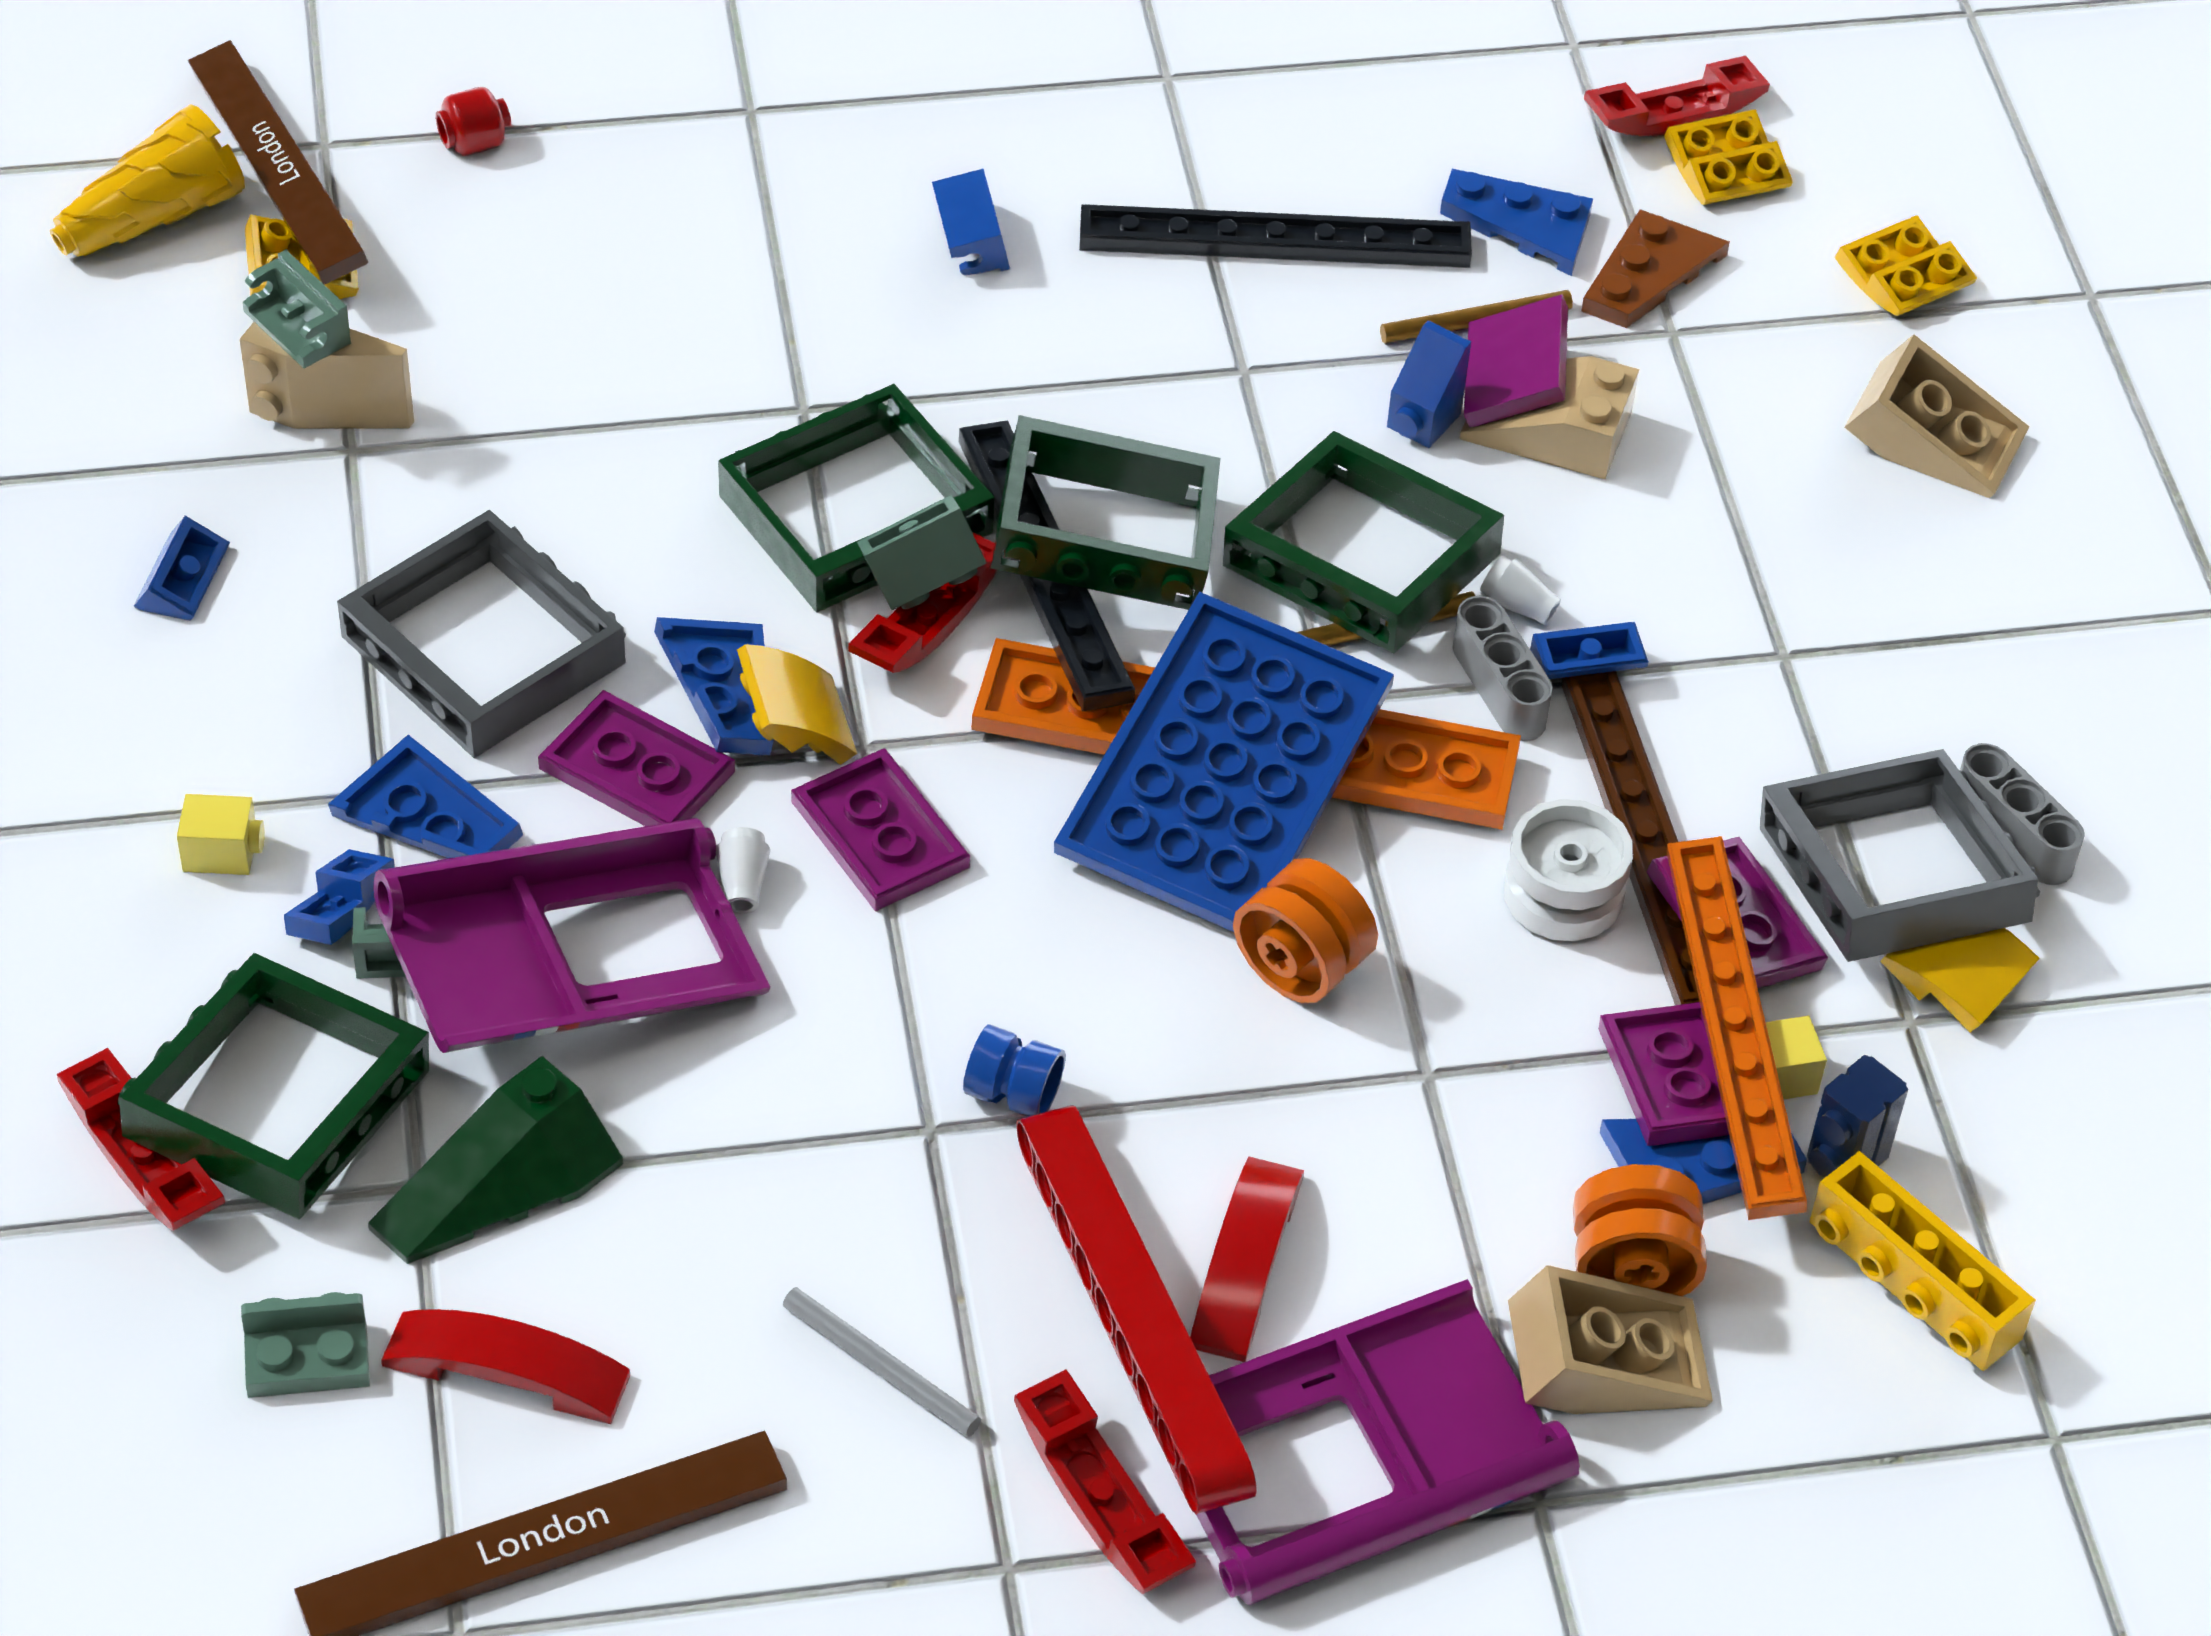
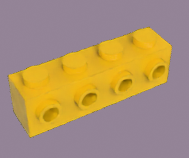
(1921, 1261)

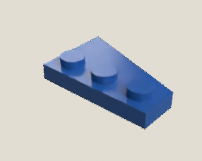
(1527, 214)
(710, 672)
(425, 804)
(1704, 1161)

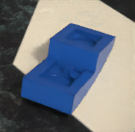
(341, 887)

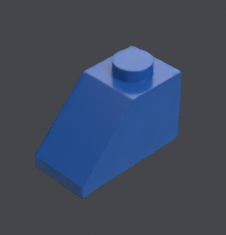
(1430, 385)

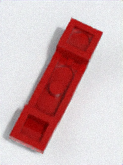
(1721, 91)
(917, 631)
(165, 1187)
(1245, 1258)
(510, 1354)
(1097, 1486)

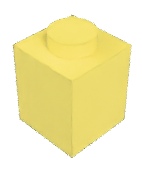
(219, 834)
(1797, 1056)

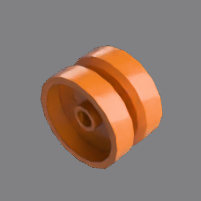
(1305, 930)
(1641, 1228)

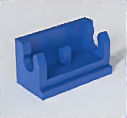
(971, 222)

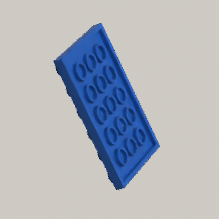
(1223, 761)

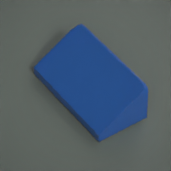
(182, 571)
(1589, 650)

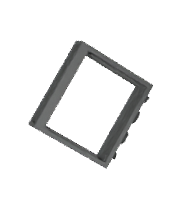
(476, 728)
(1800, 805)

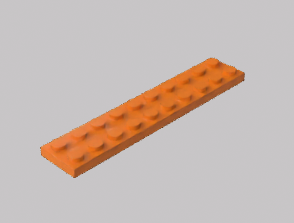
(1400, 764)

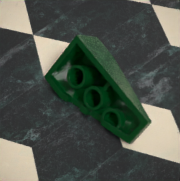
(513, 1154)

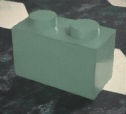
(922, 554)

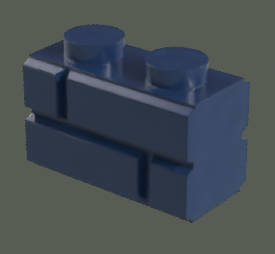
(1857, 1115)

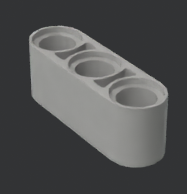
(1502, 667)
(2038, 823)

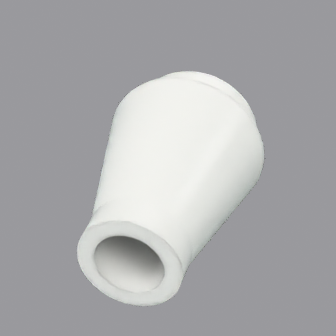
(1519, 590)
(742, 866)

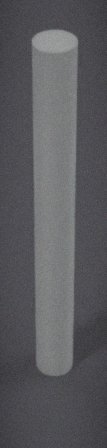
(882, 1362)

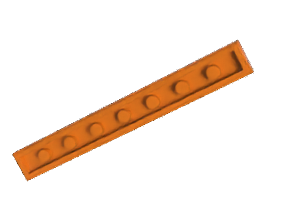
(1736, 1029)

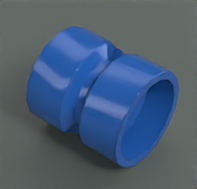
(1007, 1069)

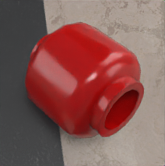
(472, 121)

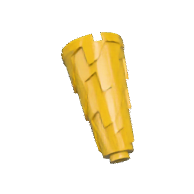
(152, 185)

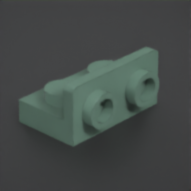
(305, 1344)

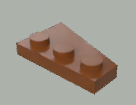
(1647, 265)

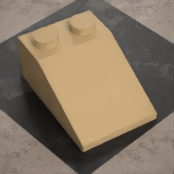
(349, 389)
(1936, 420)
(1573, 433)
(1606, 1345)

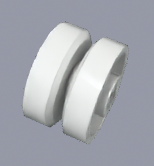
(1568, 869)

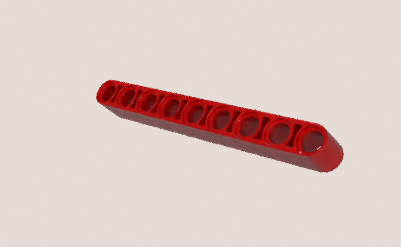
(1136, 1311)

